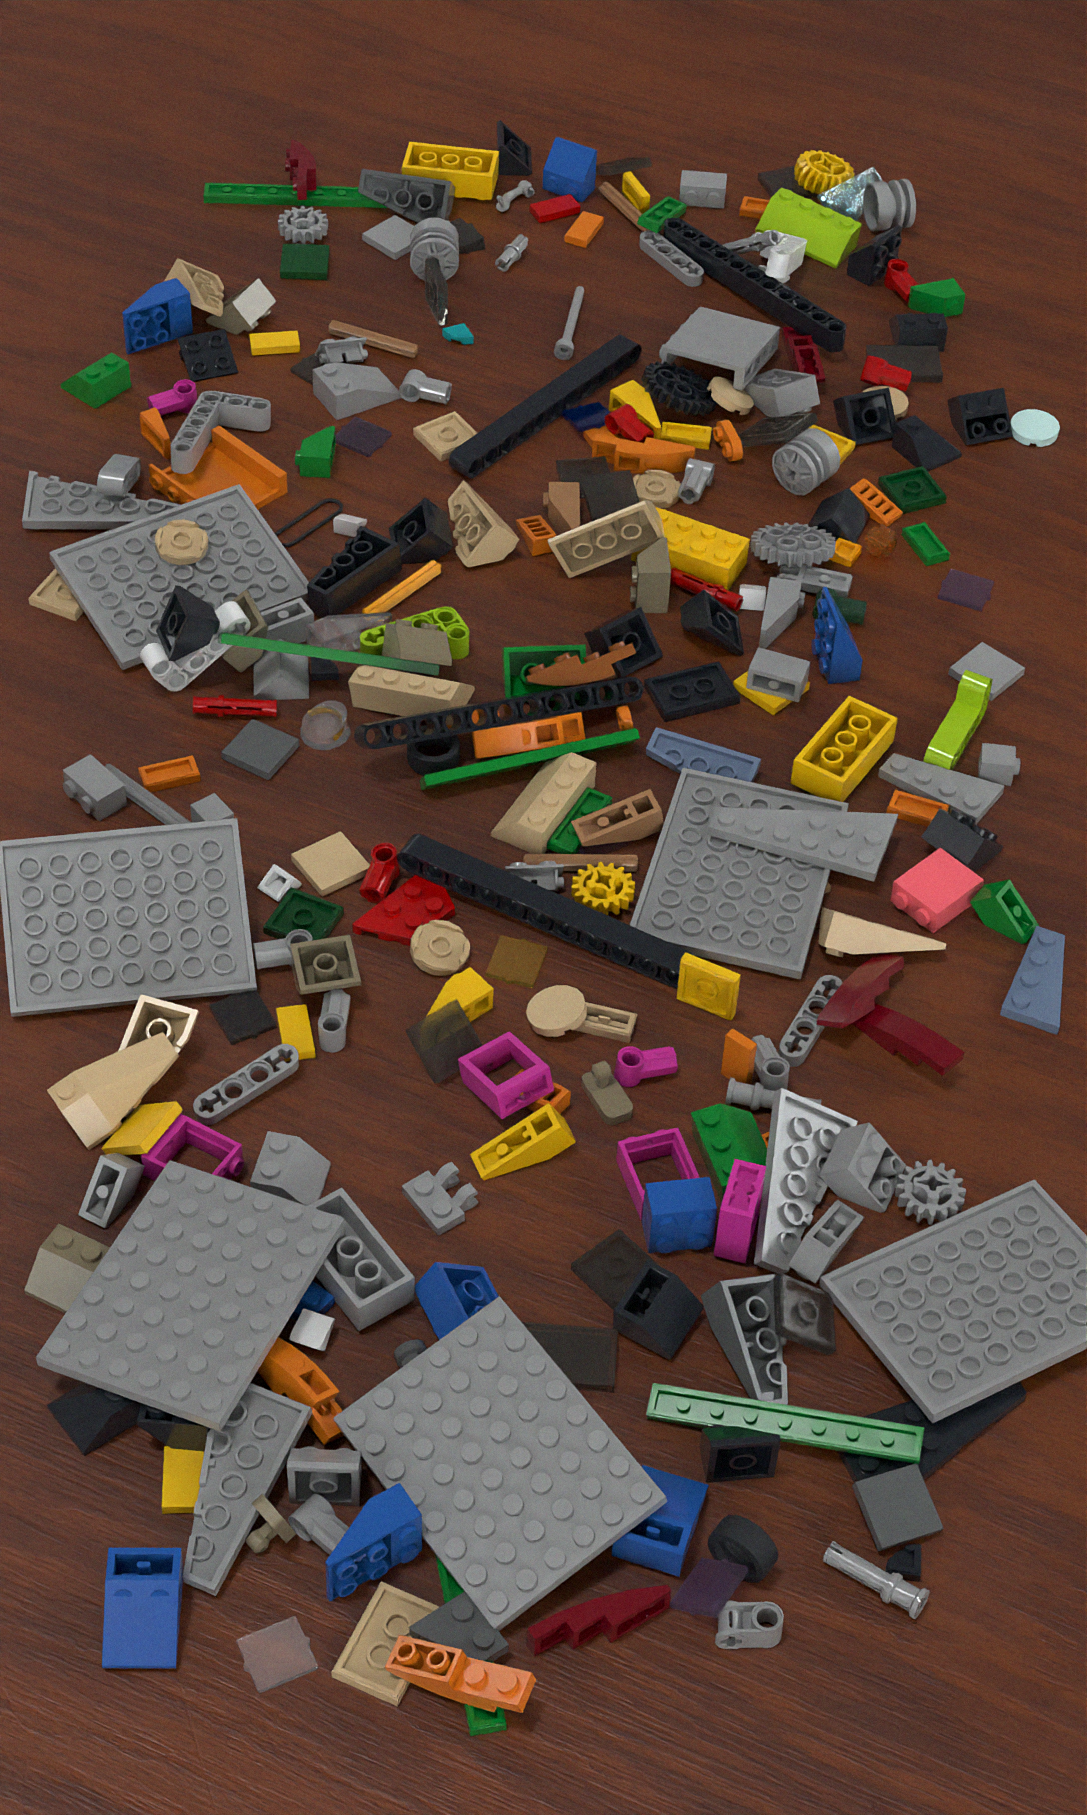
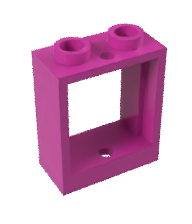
(506, 1097)
(200, 1136)
(640, 1149)
(739, 1211)

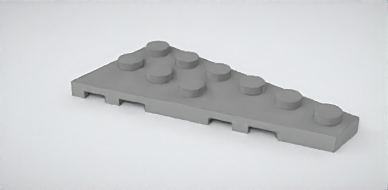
(80, 506)
(830, 839)
(796, 1153)

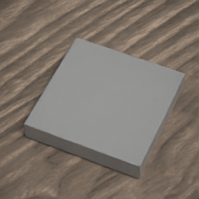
(390, 237)
(991, 664)

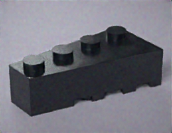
(354, 572)

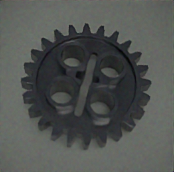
(678, 388)

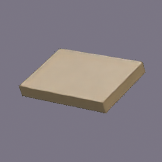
(373, 1640)

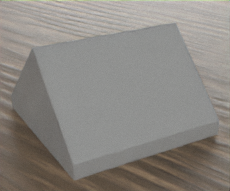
(281, 676)

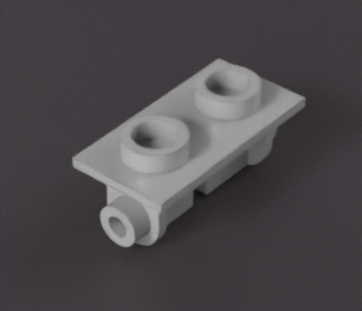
(332, 350)
(545, 874)

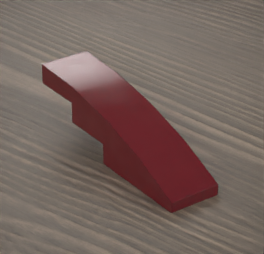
(802, 353)
(858, 991)
(912, 1039)
(609, 1614)

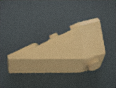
(203, 286)
(478, 529)
(858, 936)
(158, 1016)
(105, 1090)

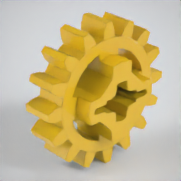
(603, 888)

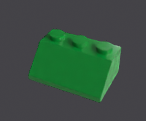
(518, 661)
(726, 1135)

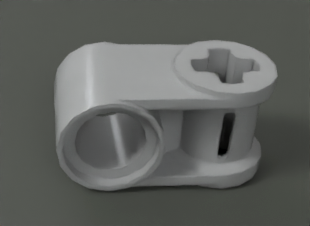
(746, 1626)

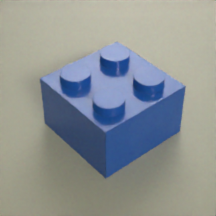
(679, 1215)

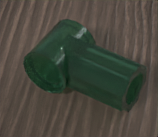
(851, 609)

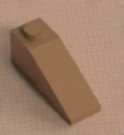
(563, 505)
(621, 821)

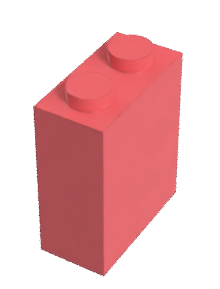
(936, 890)

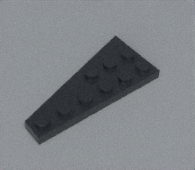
(940, 1439)

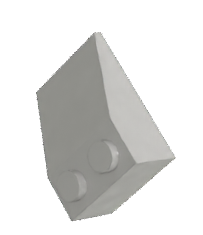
(351, 388)
(783, 392)

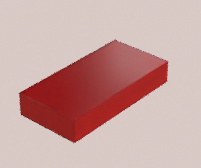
(554, 208)

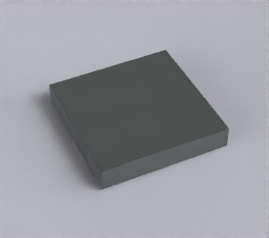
(260, 749)
(897, 1507)

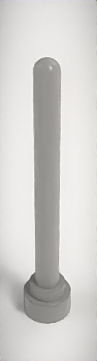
(564, 347)

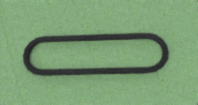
(316, 526)

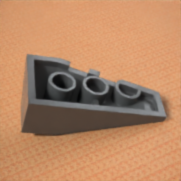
(409, 195)
(744, 1325)

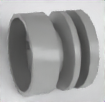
(889, 204)
(434, 239)
(806, 461)

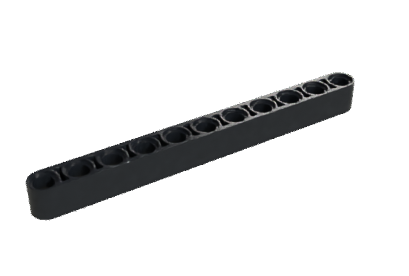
(757, 286)
(544, 406)
(489, 712)
(542, 909)

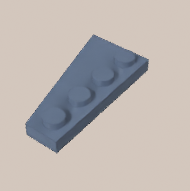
(686, 752)
(1038, 983)

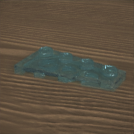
(848, 196)

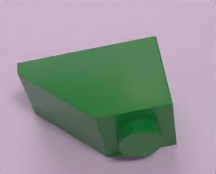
(937, 297)
(317, 454)
(1004, 911)

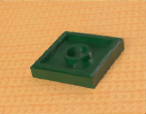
(304, 261)
(912, 489)
(303, 912)

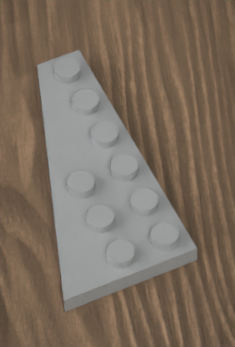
(235, 1471)

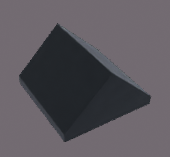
(513, 152)
(842, 516)

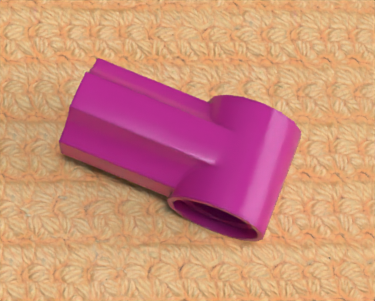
(179, 398)
(636, 1064)

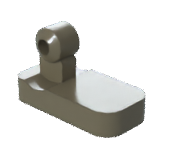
(606, 1094)
(276, 1524)

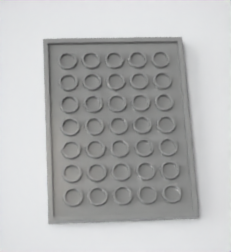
(128, 584)
(725, 895)
(125, 917)
(192, 1294)
(972, 1299)
(501, 1462)

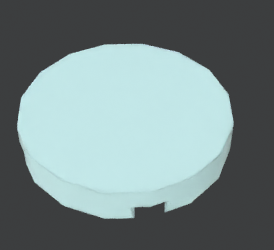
(1034, 427)

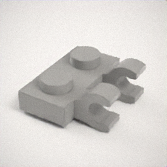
(434, 1203)

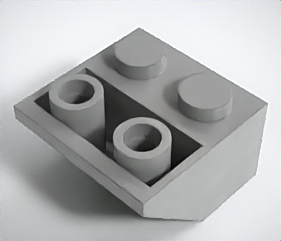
(862, 1167)

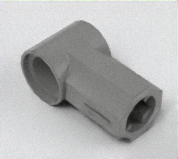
(418, 386)
(696, 477)
(278, 951)
(333, 1020)
(769, 1066)
(318, 1522)

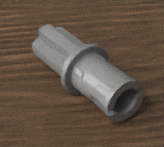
(512, 252)

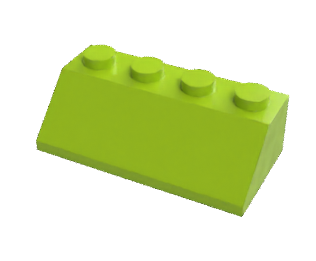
(827, 233)

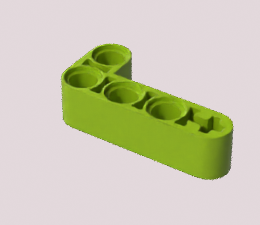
(445, 617)
(960, 721)

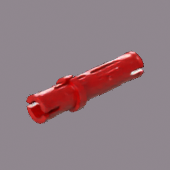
(696, 585)
(234, 706)

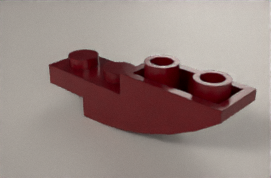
(302, 169)

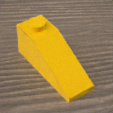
(635, 395)
(471, 992)
(524, 1144)

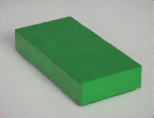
(925, 544)

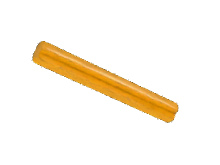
(404, 588)

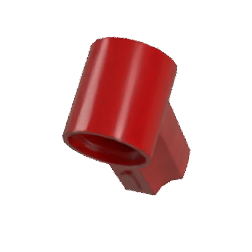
(898, 278)
(879, 372)
(625, 421)
(381, 872)

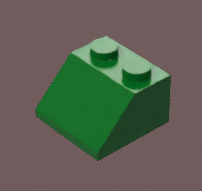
(100, 381)

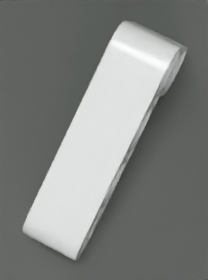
(784, 256)
(179, 673)

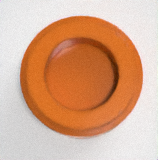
(624, 718)

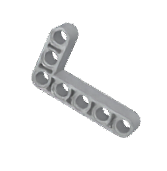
(208, 412)

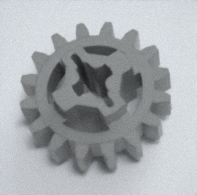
(303, 224)
(930, 1192)

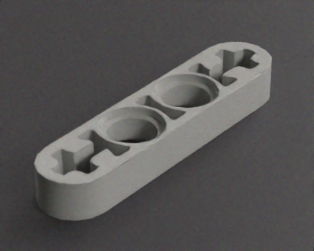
(689, 272)
(807, 1019)
(249, 1087)

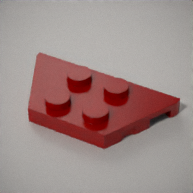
(405, 910)

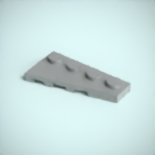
(958, 790)

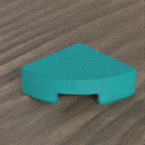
(459, 333)

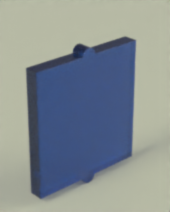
(586, 416)

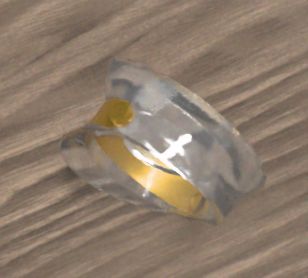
(325, 726)

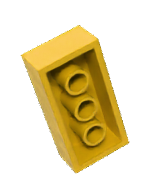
(469, 169)
(703, 549)
(844, 750)

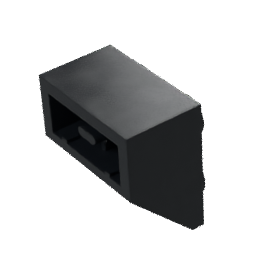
(871, 259)
(980, 416)
(962, 838)
(657, 1310)
(172, 1430)

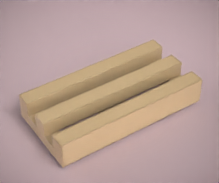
(606, 1028)

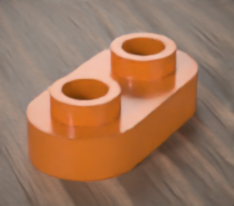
(728, 440)

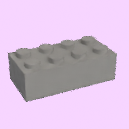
(362, 1267)

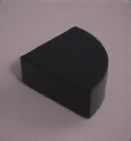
(323, 669)
(906, 1562)

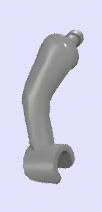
(523, 188)

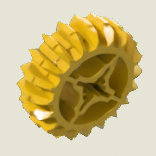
(821, 171)

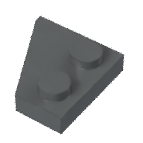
(462, 1627)

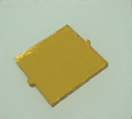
(516, 961)

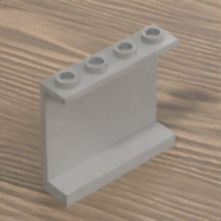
(724, 342)

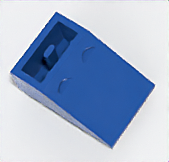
(158, 316)
(834, 643)
(666, 1534)
(378, 1539)
(142, 1607)

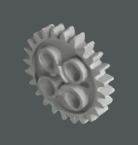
(793, 544)

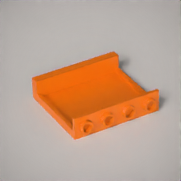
(221, 466)

